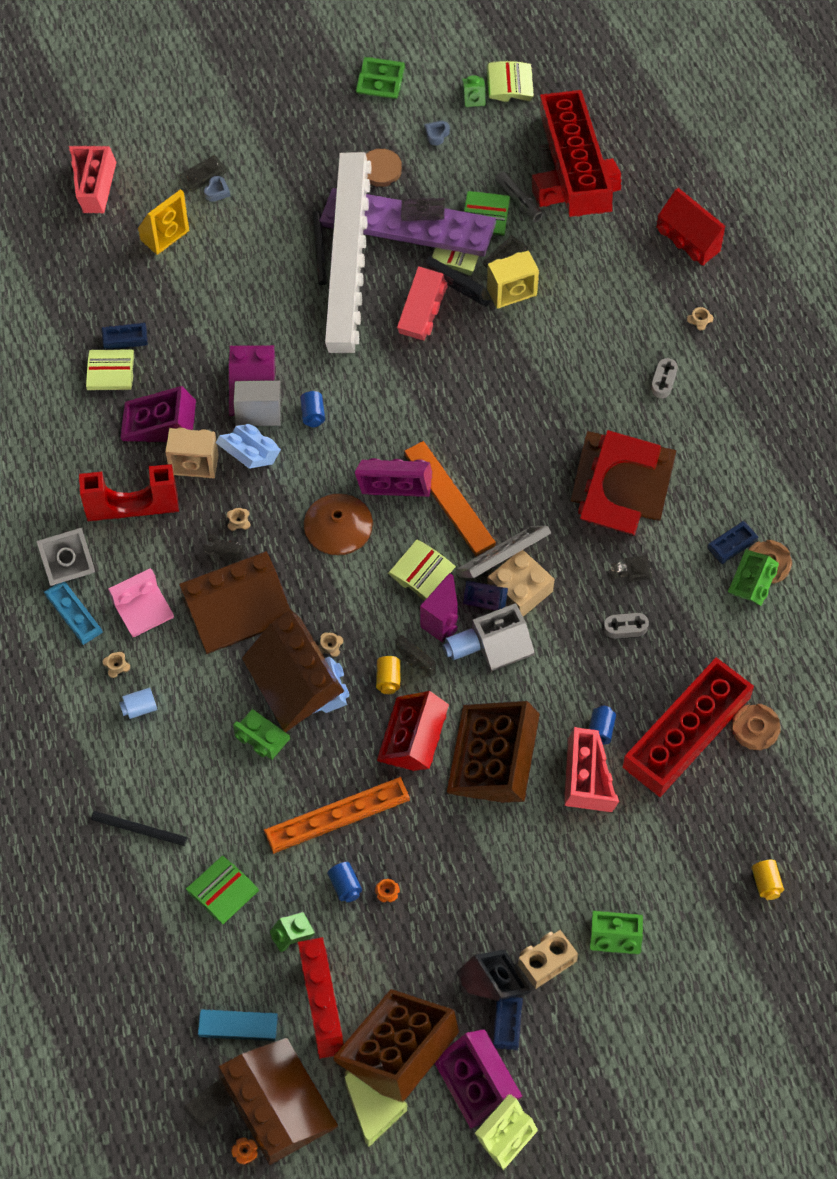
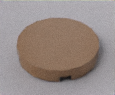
(384, 167)
(780, 554)
(750, 732)

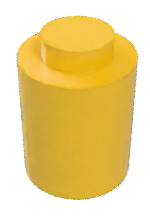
(388, 674)
(767, 879)

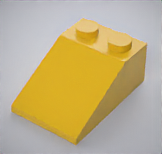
(165, 223)

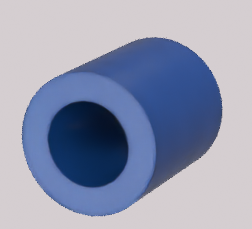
(312, 408)
(603, 721)
(345, 882)

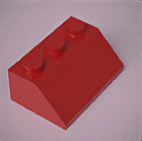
(691, 227)
(413, 731)

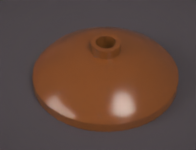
(340, 534)

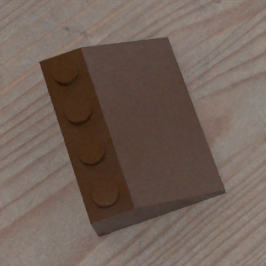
(626, 482)
(234, 601)
(291, 671)
(494, 751)
(398, 1043)
(276, 1099)

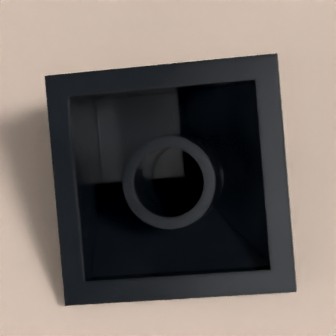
(492, 976)

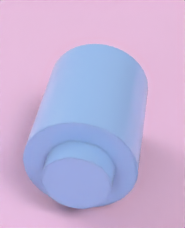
(461, 644)
(138, 703)

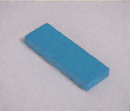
(73, 612)
(238, 1025)

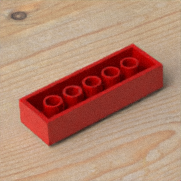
(687, 727)

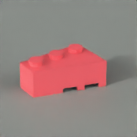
(92, 176)
(422, 303)
(587, 773)

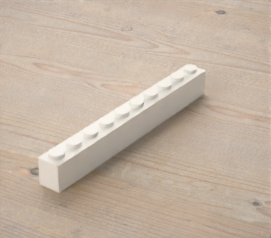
(347, 253)

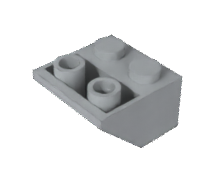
(503, 637)

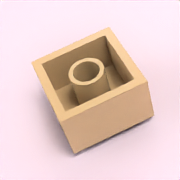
(192, 452)
(525, 581)

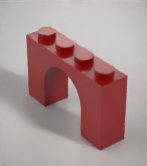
(615, 450)
(105, 504)
(321, 997)

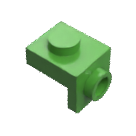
(474, 91)
(291, 930)

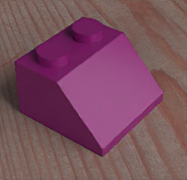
(439, 610)

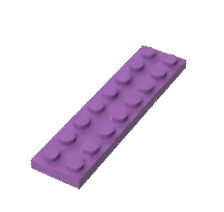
(458, 232)

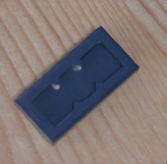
(124, 336)
(732, 542)
(485, 595)
(507, 1023)

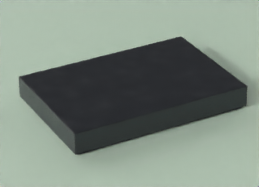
(460, 282)

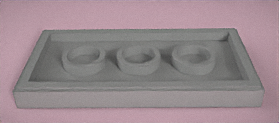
(502, 551)

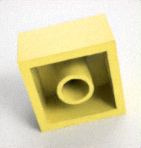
(512, 279)

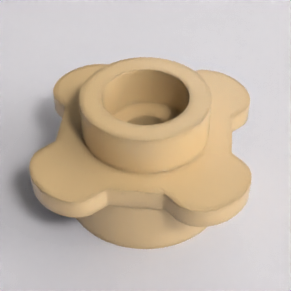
(703, 313)
(237, 513)
(332, 638)
(114, 658)

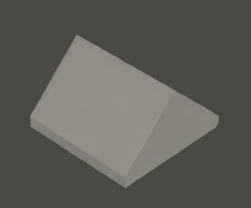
(257, 403)
(65, 556)

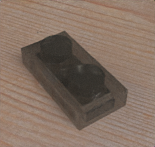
(202, 172)

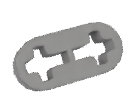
(668, 379)
(626, 625)

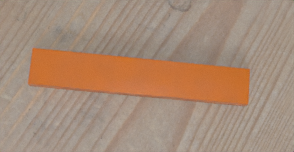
(453, 502)
(336, 815)

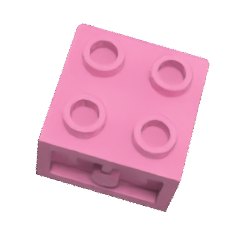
(140, 603)

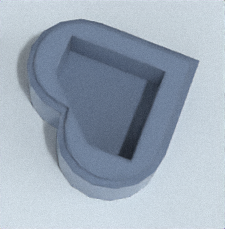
(436, 132)
(216, 189)

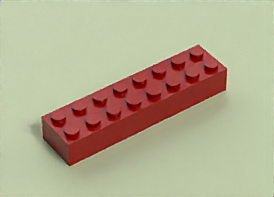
(576, 153)

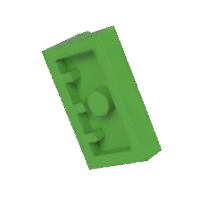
(754, 577)
(261, 734)
(616, 932)

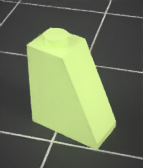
(372, 1109)

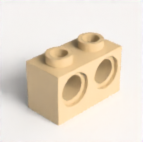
(552, 963)

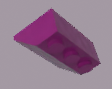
(394, 477)
(476, 1076)

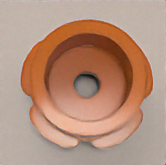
(390, 885)
(251, 1153)

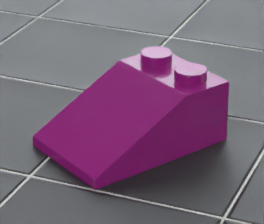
(250, 364)
(152, 415)

